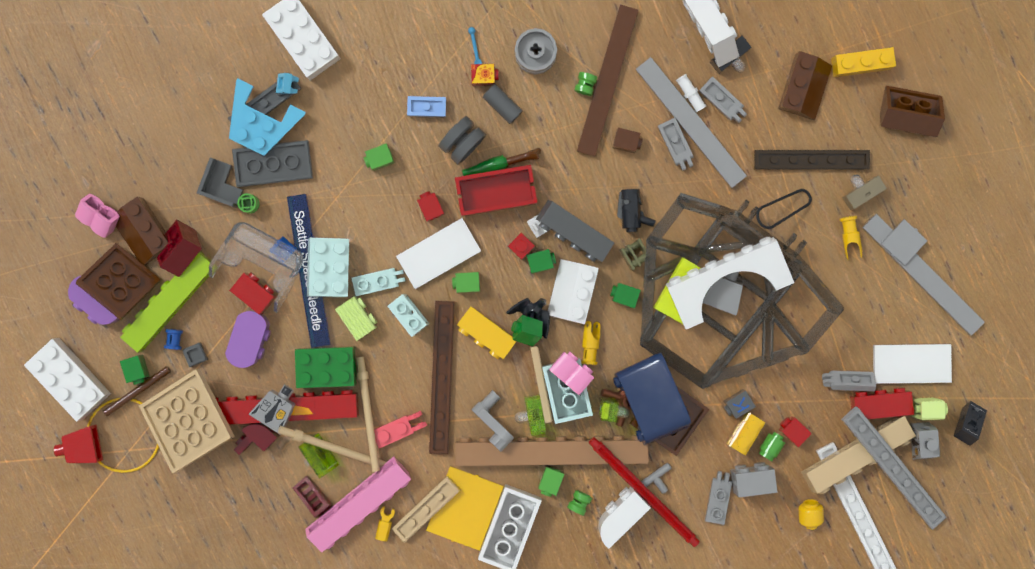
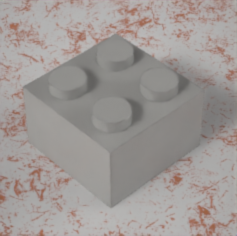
(753, 480)

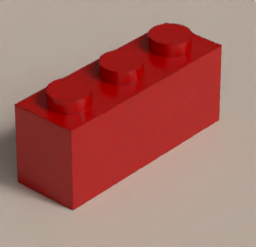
(884, 403)

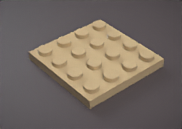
(186, 421)

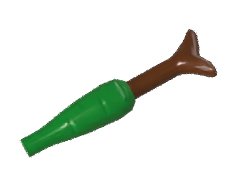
(501, 162)

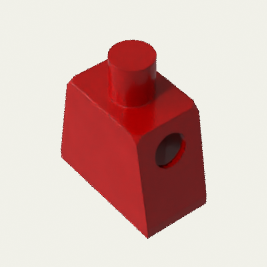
(80, 446)

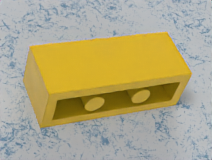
(863, 62)
(486, 333)

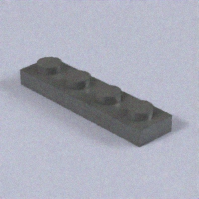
(269, 99)

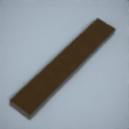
(811, 159)

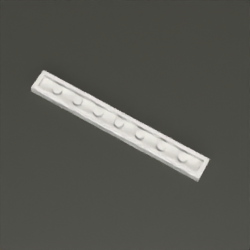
(860, 517)

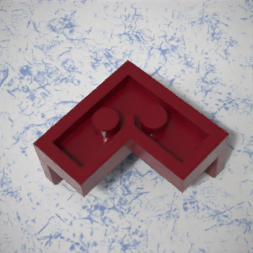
(181, 248)

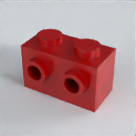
(253, 293)

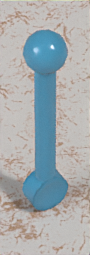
(471, 30)

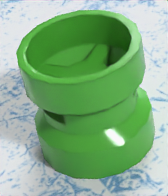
(585, 83)
(252, 203)
(577, 506)

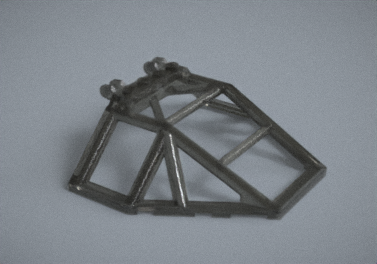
(748, 234)

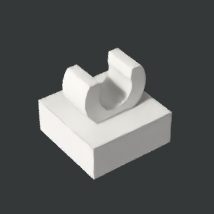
(534, 225)

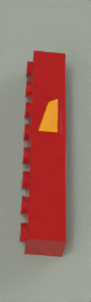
(306, 407)

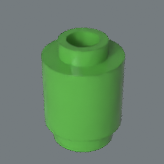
(772, 446)

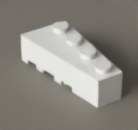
(714, 29)

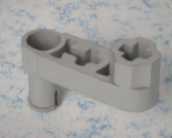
(481, 409)

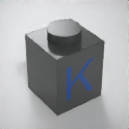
(738, 404)

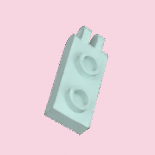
(376, 281)

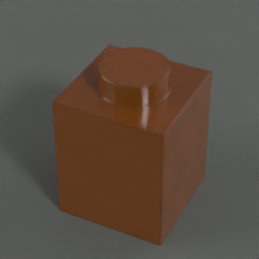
(627, 140)

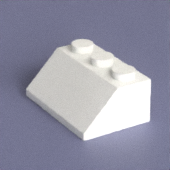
(572, 291)

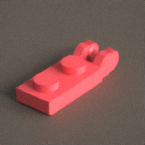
(397, 429)

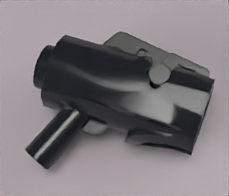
(630, 210)

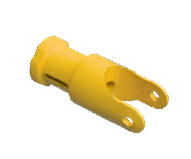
(850, 233)
(590, 343)

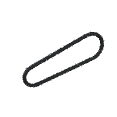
(779, 199)

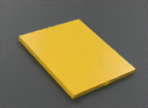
(469, 511)

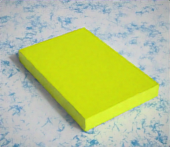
(665, 303)

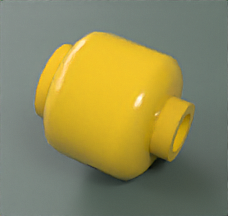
(811, 514)

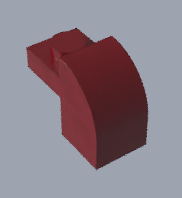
(257, 433)

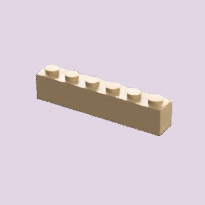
(854, 456)

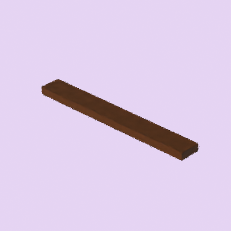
(607, 80)
(441, 377)

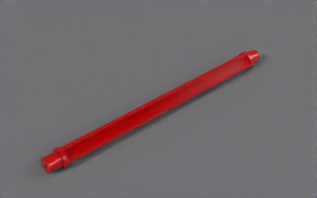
(641, 489)

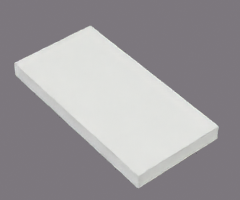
(438, 253)
(912, 363)

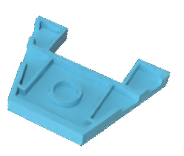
(255, 128)

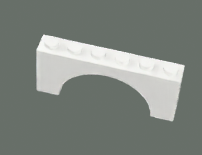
(691, 289)

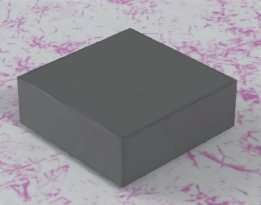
(195, 354)

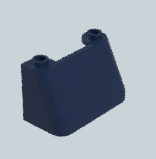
(653, 399)

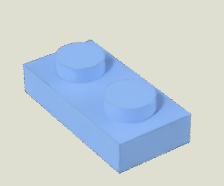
(426, 106)

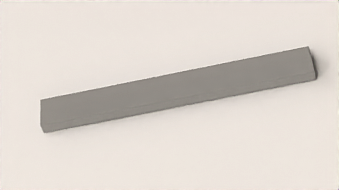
(691, 122)
(928, 281)
(893, 467)

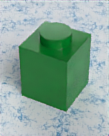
(541, 261)
(625, 295)
(527, 330)
(134, 369)

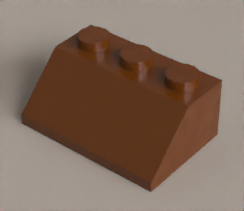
(805, 85)
(912, 111)
(141, 230)

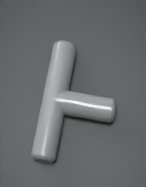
(655, 477)

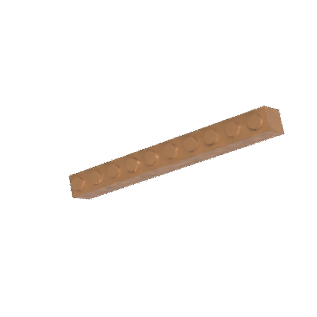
(548, 452)

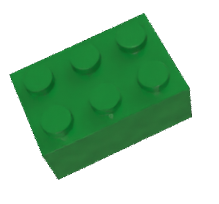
(325, 367)

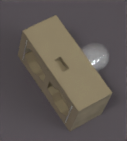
(863, 190)

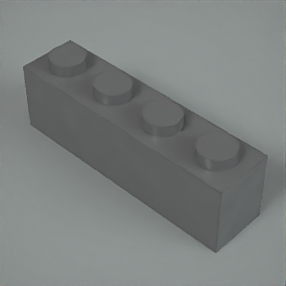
(575, 231)

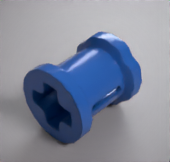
(173, 339)

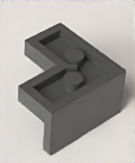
(214, 183)

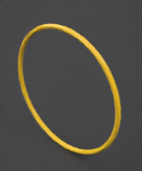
(112, 469)

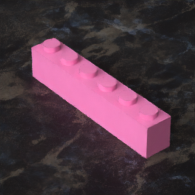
(358, 504)

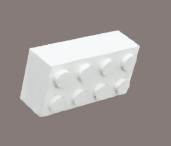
(301, 37)
(67, 379)
(509, 528)

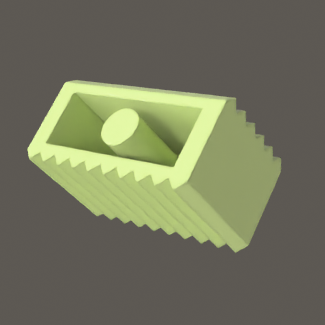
(356, 317)
(929, 408)

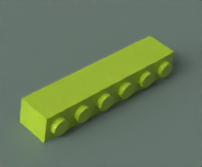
(166, 304)

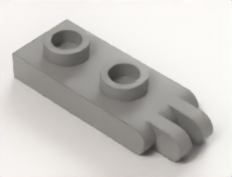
(723, 100)
(676, 143)
(849, 380)
(718, 499)

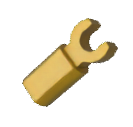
(384, 525)

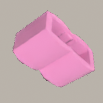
(98, 216)
(571, 372)

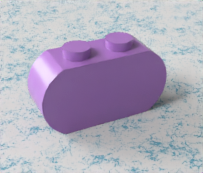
(84, 302)
(248, 339)

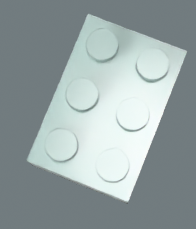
(327, 267)
(564, 402)

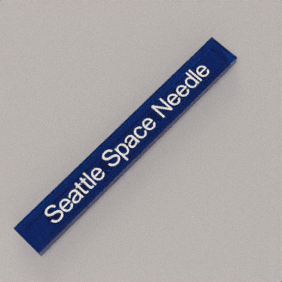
(313, 306)

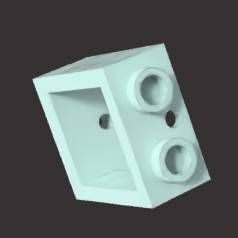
(402, 309)

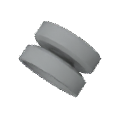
(541, 41)

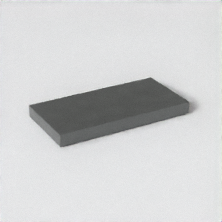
(281, 164)

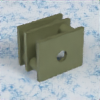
(629, 249)

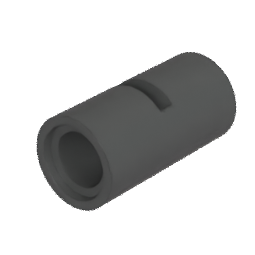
(502, 104)

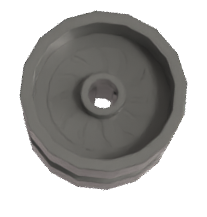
(459, 138)

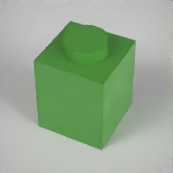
(378, 157)
(466, 282)
(550, 481)

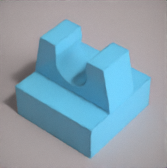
(284, 83)

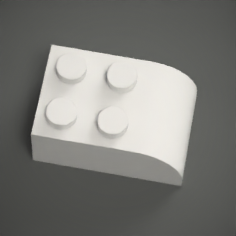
(621, 515)

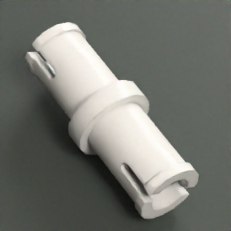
(691, 92)

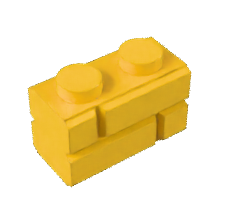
(745, 433)

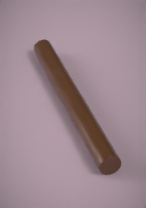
(136, 391)

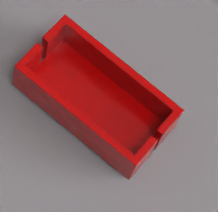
(496, 190)

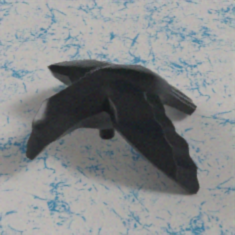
(534, 311)

